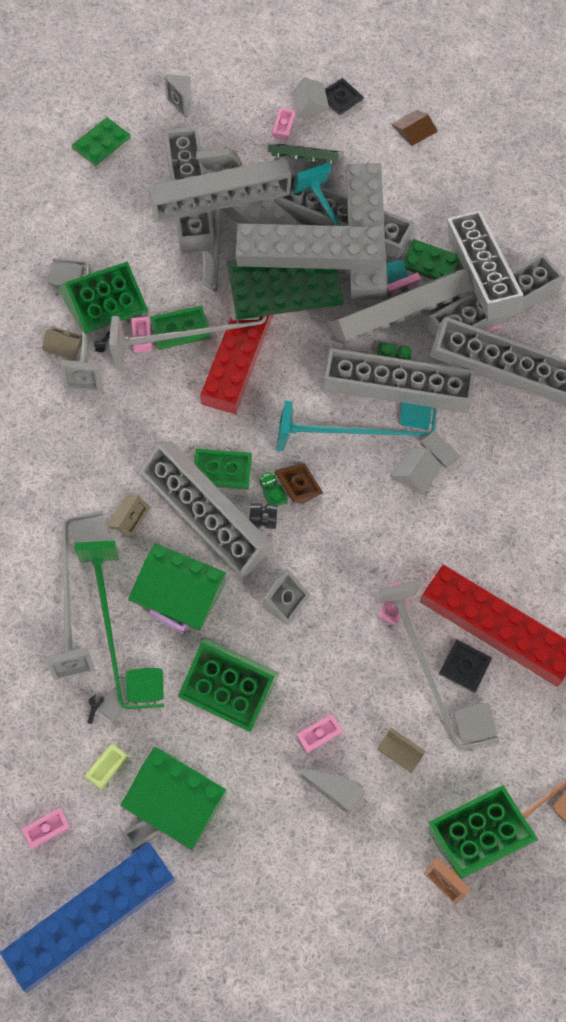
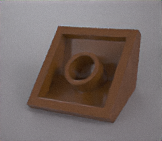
(415, 127)
(298, 483)

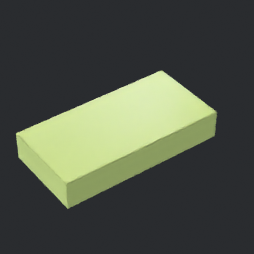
(106, 766)

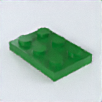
(101, 141)
(430, 260)
(178, 321)
(225, 468)

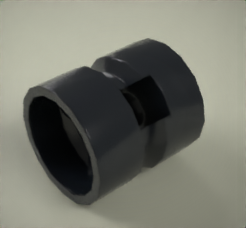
(256, 515)

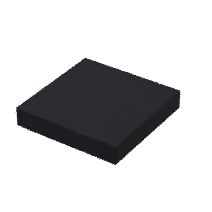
(342, 96)
(465, 666)

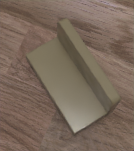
(62, 342)
(129, 515)
(401, 750)

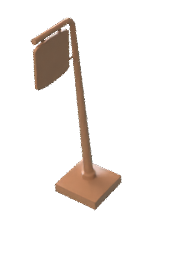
(448, 880)

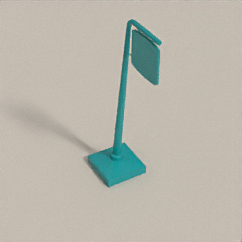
(318, 176)
(410, 416)

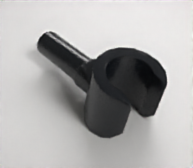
(100, 346)
(94, 706)

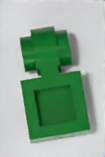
(389, 350)
(272, 494)

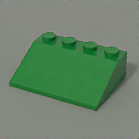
(102, 295)
(177, 586)
(228, 684)
(173, 798)
(481, 832)

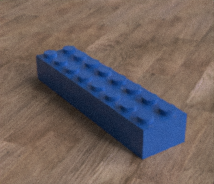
(87, 917)

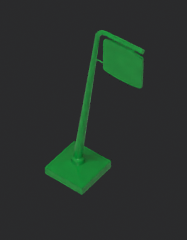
(142, 683)

